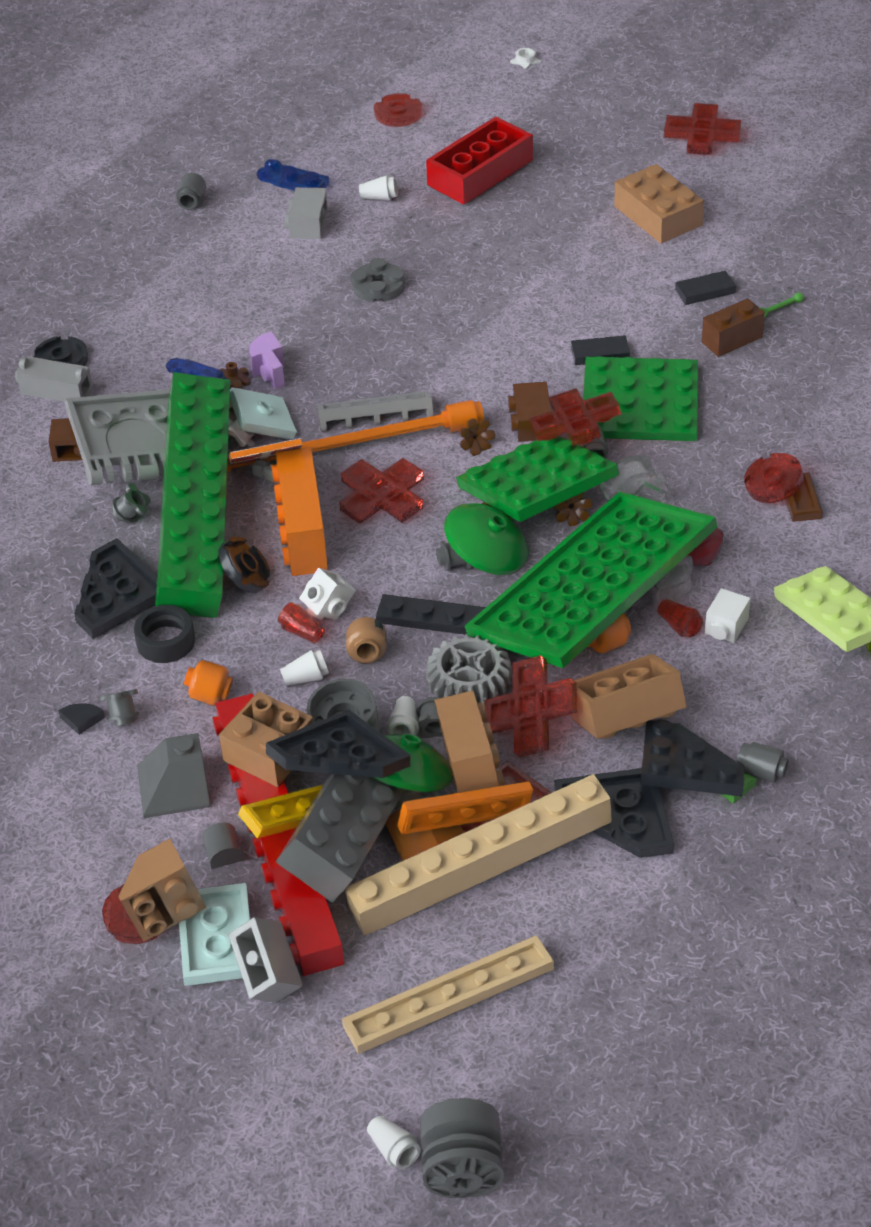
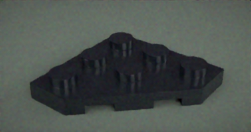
(114, 589)
(339, 746)
(686, 762)
(636, 813)

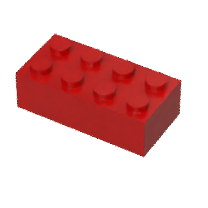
(479, 160)

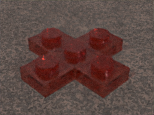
(702, 128)
(575, 417)
(381, 490)
(531, 706)

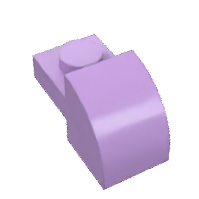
(267, 359)

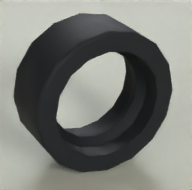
(167, 650)

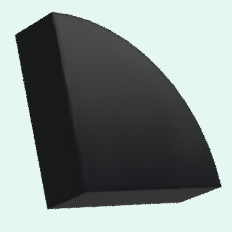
(81, 716)

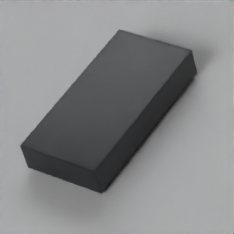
(705, 287)
(606, 347)

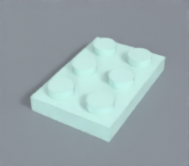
(205, 938)

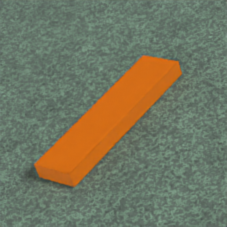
(462, 807)

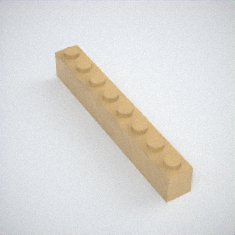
(478, 855)

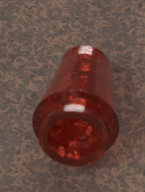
(681, 617)
(298, 621)

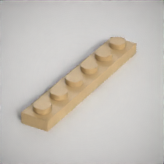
(447, 994)

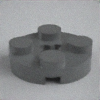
(368, 280)

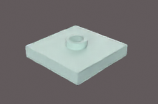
(262, 413)

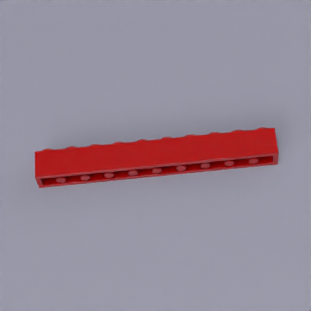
(304, 910)

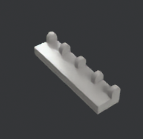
(375, 407)

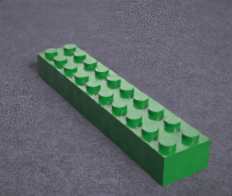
(194, 495)

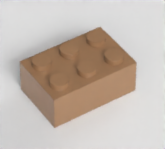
(659, 203)
(628, 696)
(469, 742)

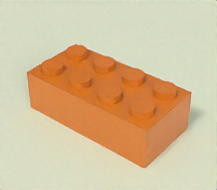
(299, 512)

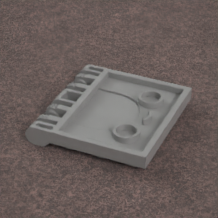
(120, 432)

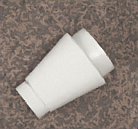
(379, 189)
(305, 669)
(403, 717)
(394, 1142)

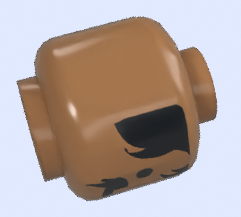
(366, 640)

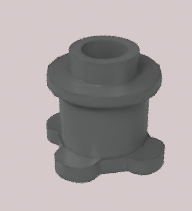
(130, 504)
(448, 557)
(121, 707)
(428, 718)

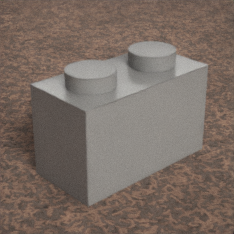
(307, 213)
(265, 960)

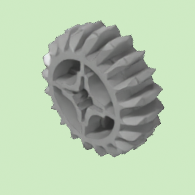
(469, 665)

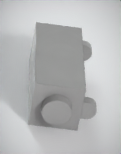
(53, 379)

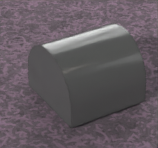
(222, 845)

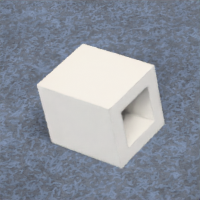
(727, 615)

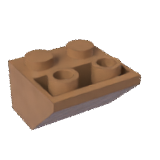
(256, 724)
(159, 891)

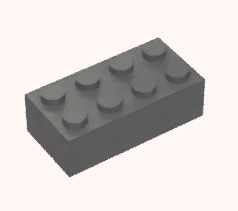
(338, 832)

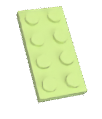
(829, 606)

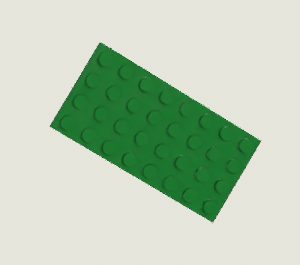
(591, 578)

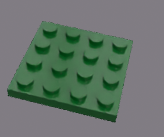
(652, 393)
(536, 477)

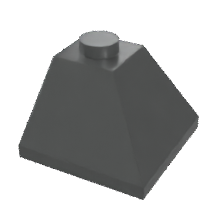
(173, 777)

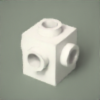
(327, 594)

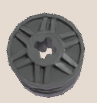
(340, 696)
(461, 1148)

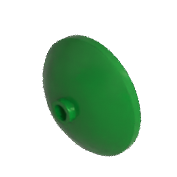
(486, 538)
(427, 769)

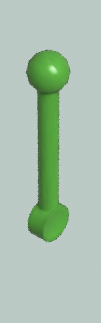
(798, 297)

